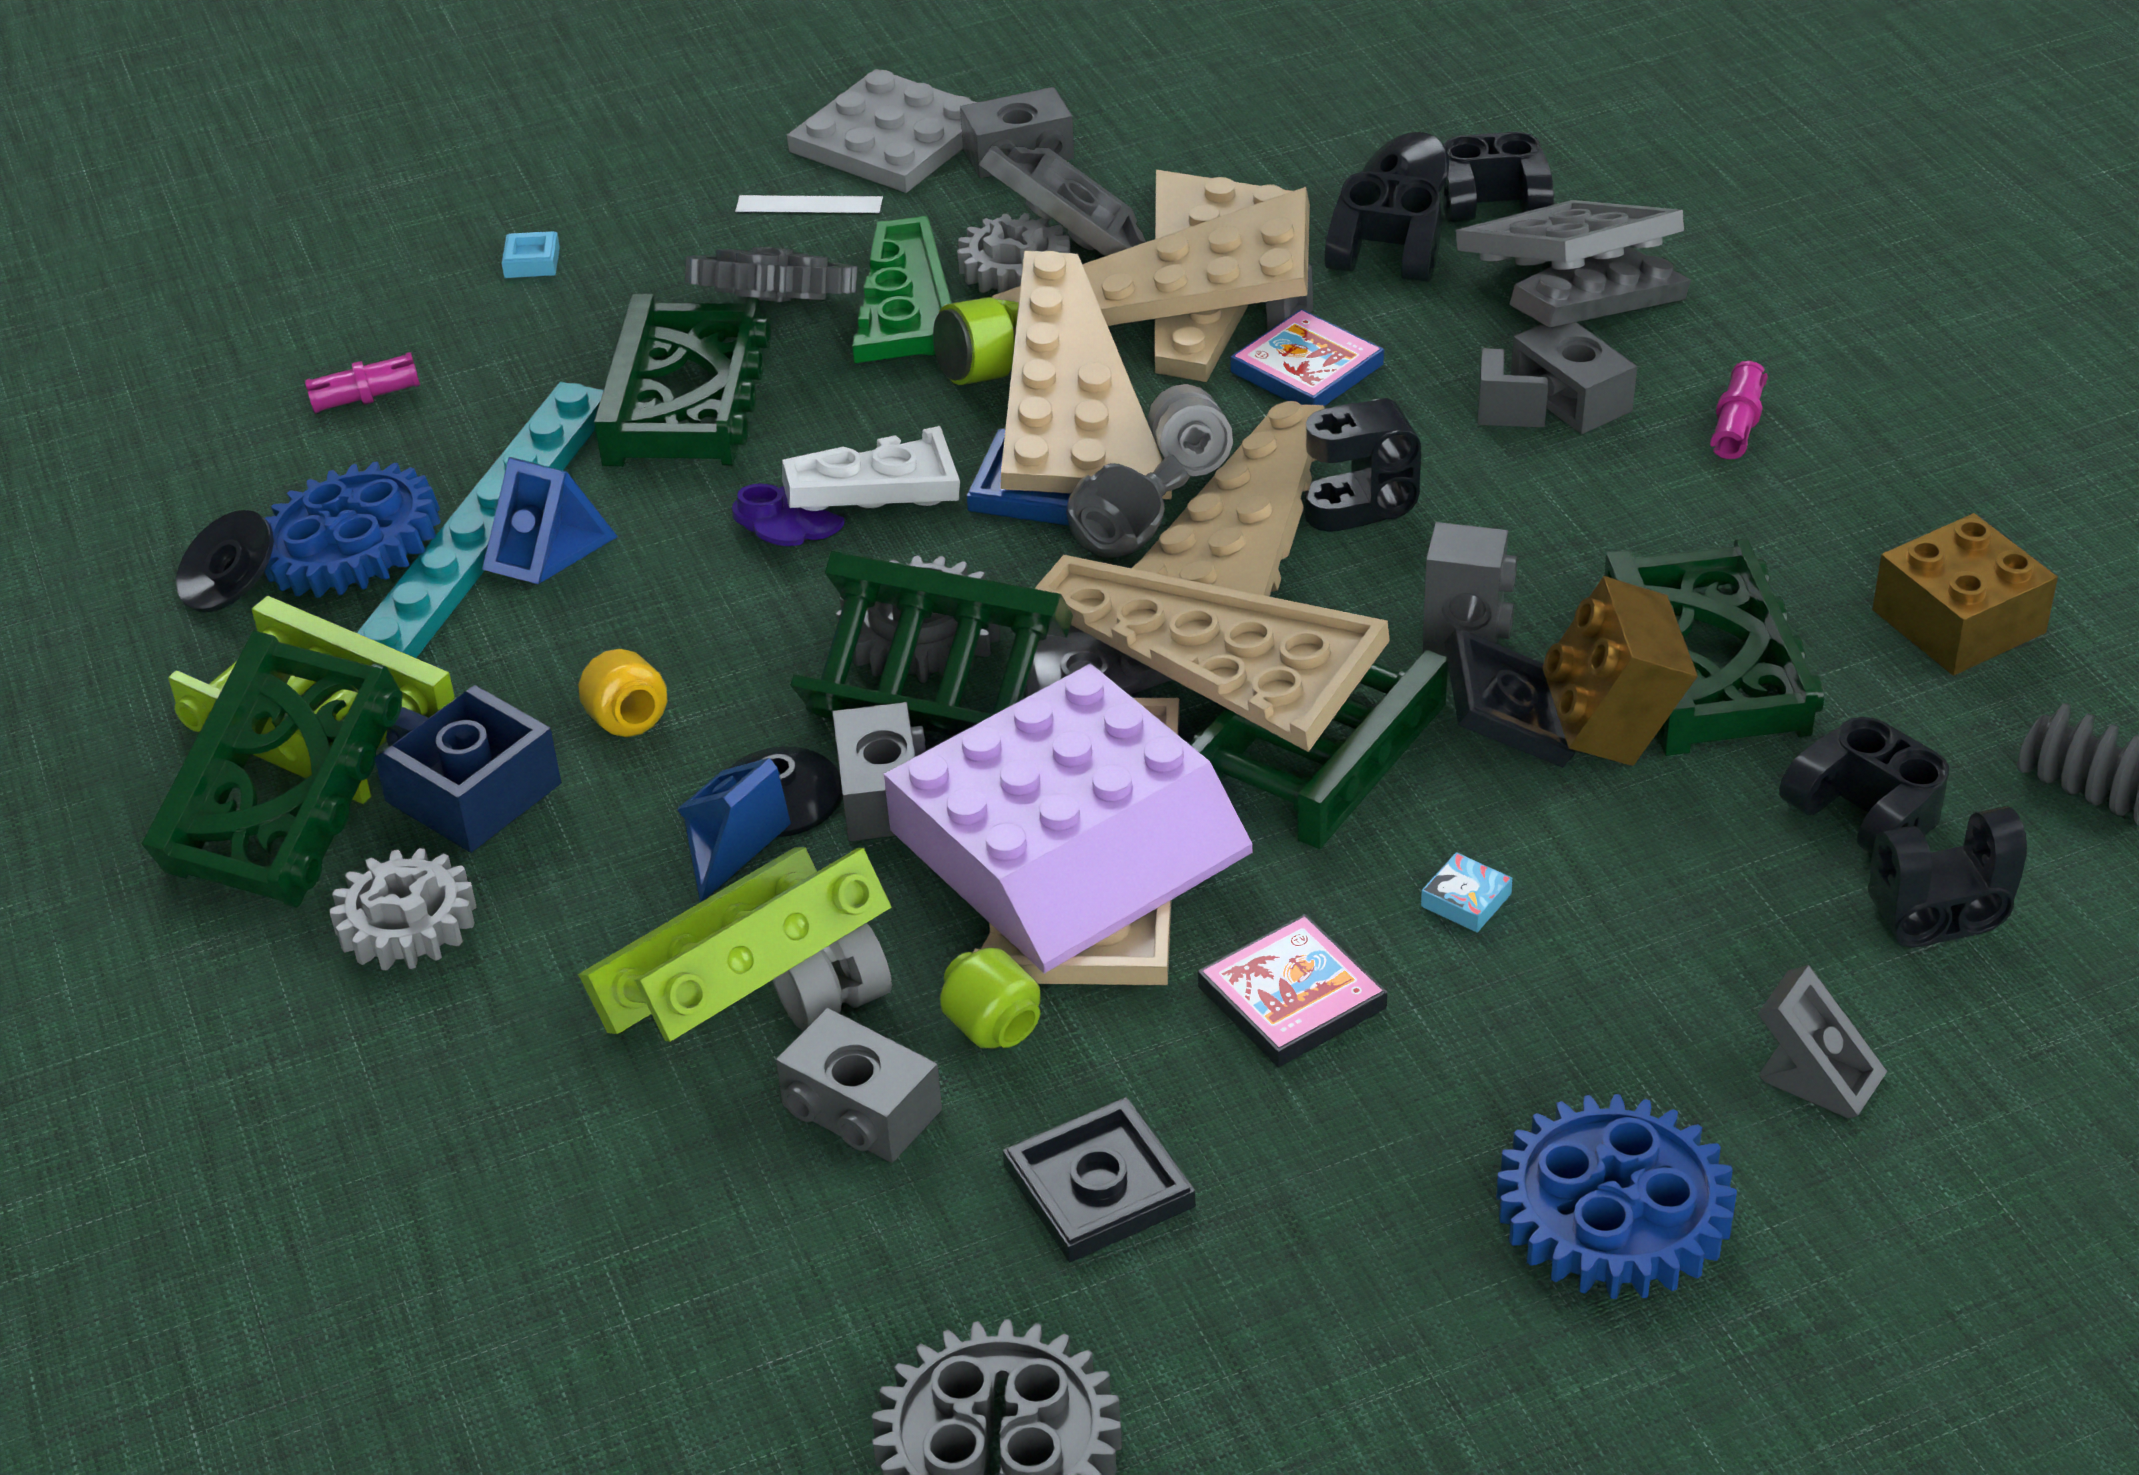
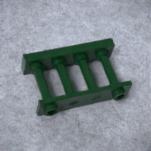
(917, 594)
(1350, 765)

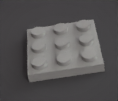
(884, 130)
(1570, 233)

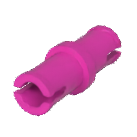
(362, 382)
(1739, 410)

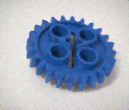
(350, 528)
(1616, 1196)

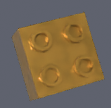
(1964, 593)
(1618, 671)

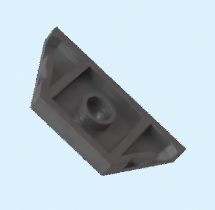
(1067, 195)

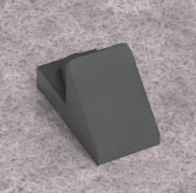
(1819, 1047)

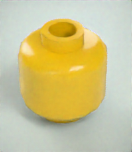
(622, 692)

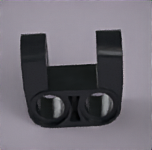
(1493, 170)
(1387, 220)
(1383, 465)
(1875, 770)
(1951, 890)

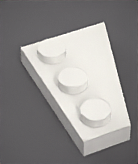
(889, 474)

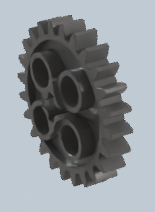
(771, 274)
(928, 1426)

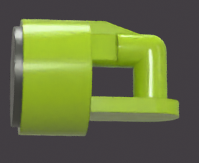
(975, 339)

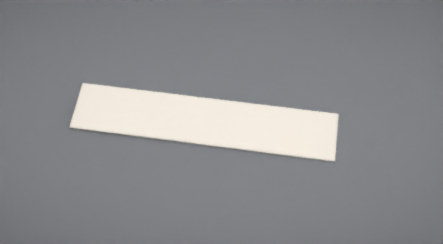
(811, 204)

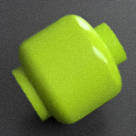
(990, 998)

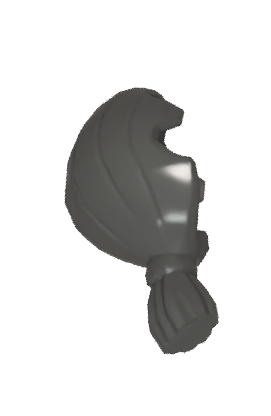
(1120, 507)

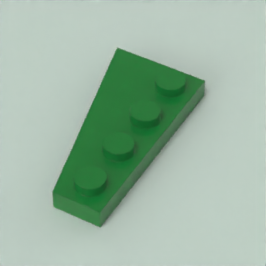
(901, 292)

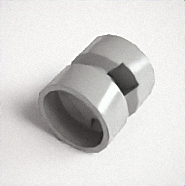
(1181, 420)
(845, 971)

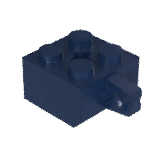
(468, 766)

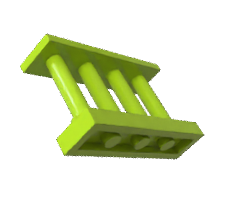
(422, 684)
(734, 942)

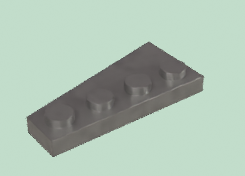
(1599, 288)

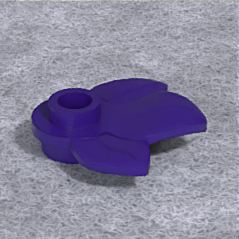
(767, 513)

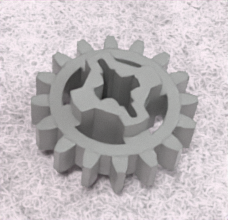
(996, 251)
(403, 909)

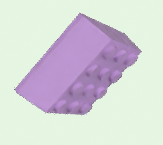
(1066, 816)

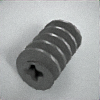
(2084, 760)

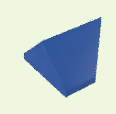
(542, 523)
(733, 821)

